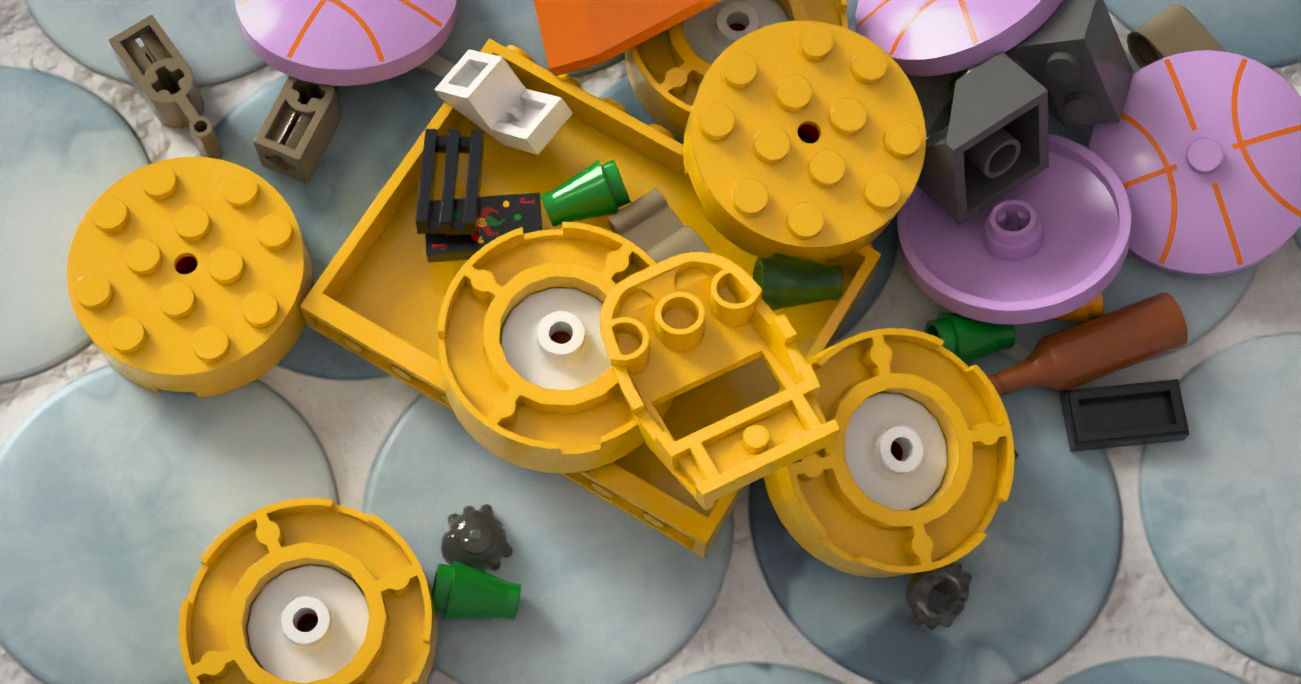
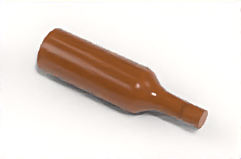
(1099, 346)

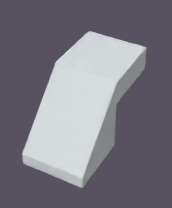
(498, 102)

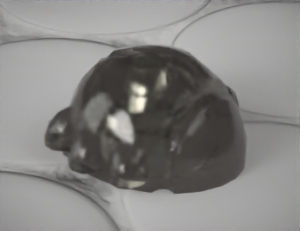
(479, 552)
(938, 595)

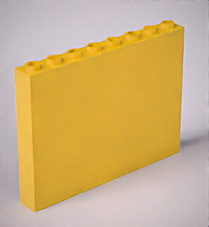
(387, 298)

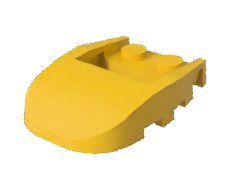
(688, 326)

